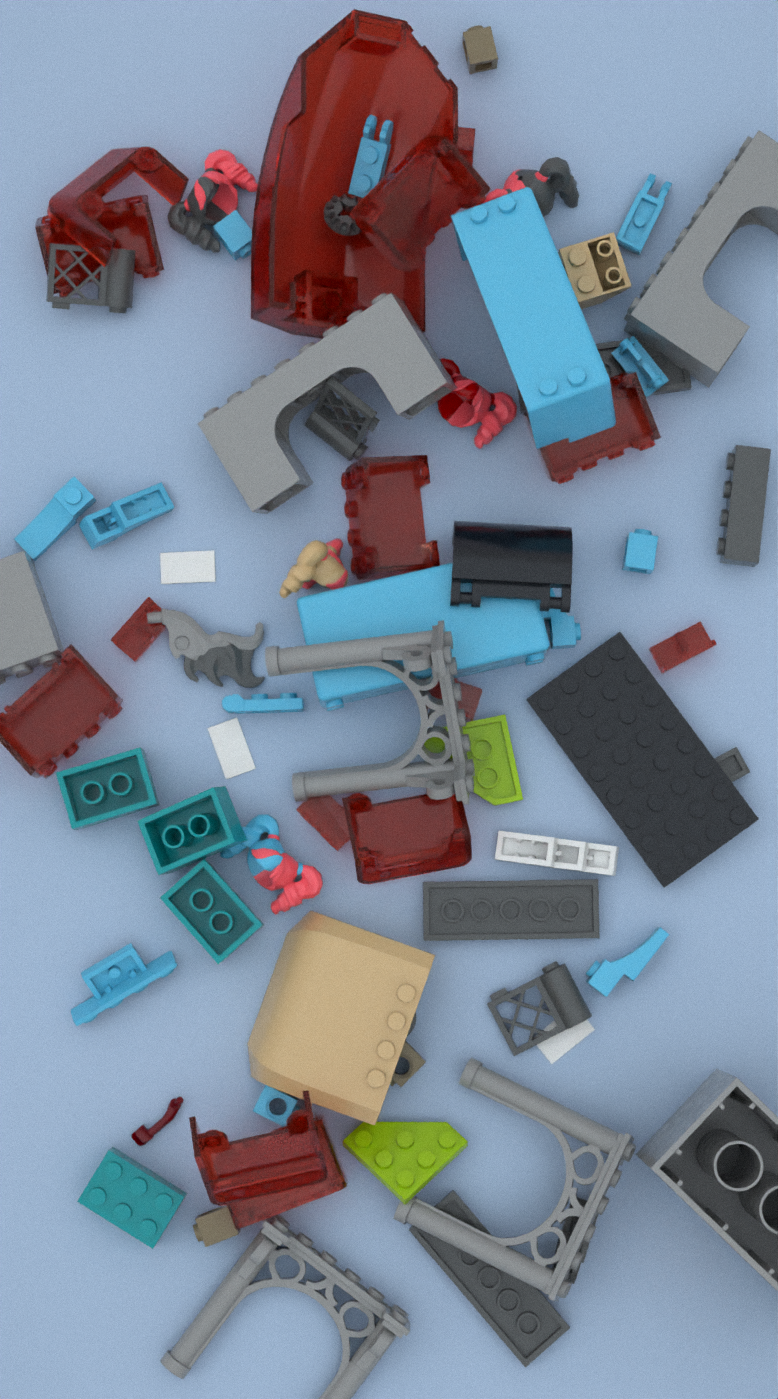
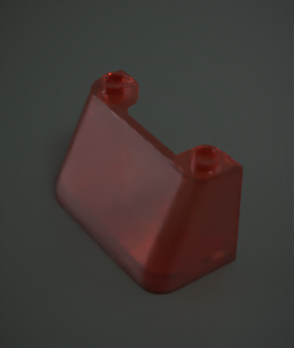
(127, 220)
(406, 836)

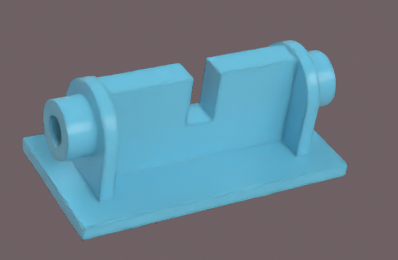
(635, 358)

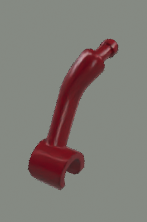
(143, 1135)

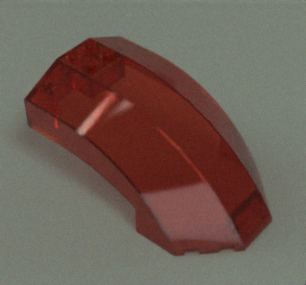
(301, 268)

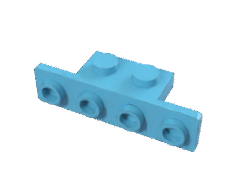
(117, 978)

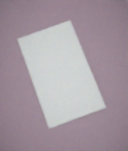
(187, 567)
(231, 748)
(562, 1042)

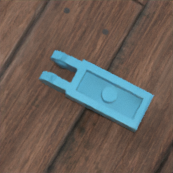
(371, 157)
(642, 217)
(261, 704)

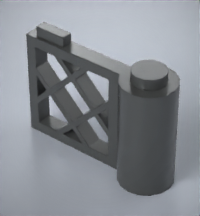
(114, 281)
(335, 426)
(560, 996)

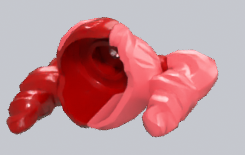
(471, 405)

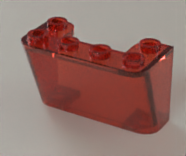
(387, 516)

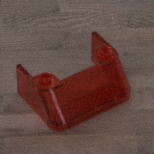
(81, 201)
(262, 1162)

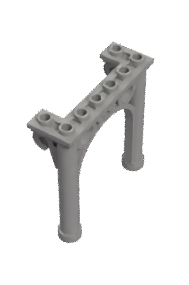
(419, 651)
(496, 1250)
(238, 1285)

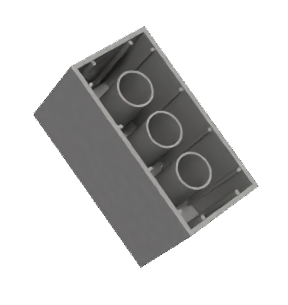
(724, 1165)

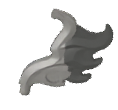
(210, 654)

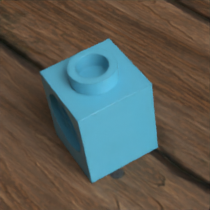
(234, 235)
(640, 551)
(263, 1105)

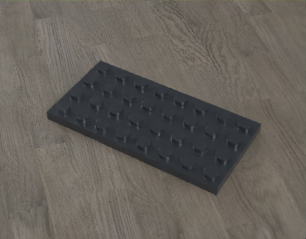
(642, 759)

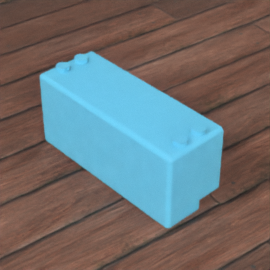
(536, 317)
(483, 637)

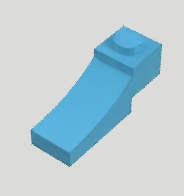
(125, 515)
(55, 518)
(562, 628)
(606, 974)

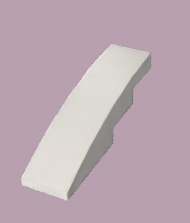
(556, 853)

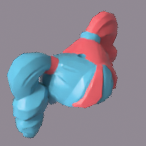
(274, 867)

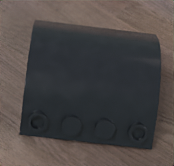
(512, 563)

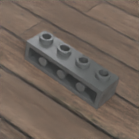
(744, 505)

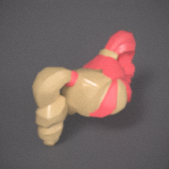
(314, 565)

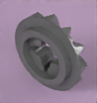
(341, 224)

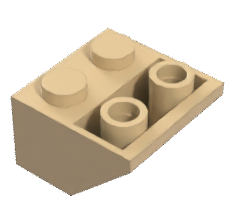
(595, 269)

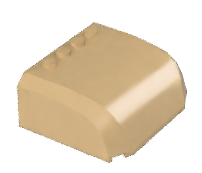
(337, 1015)

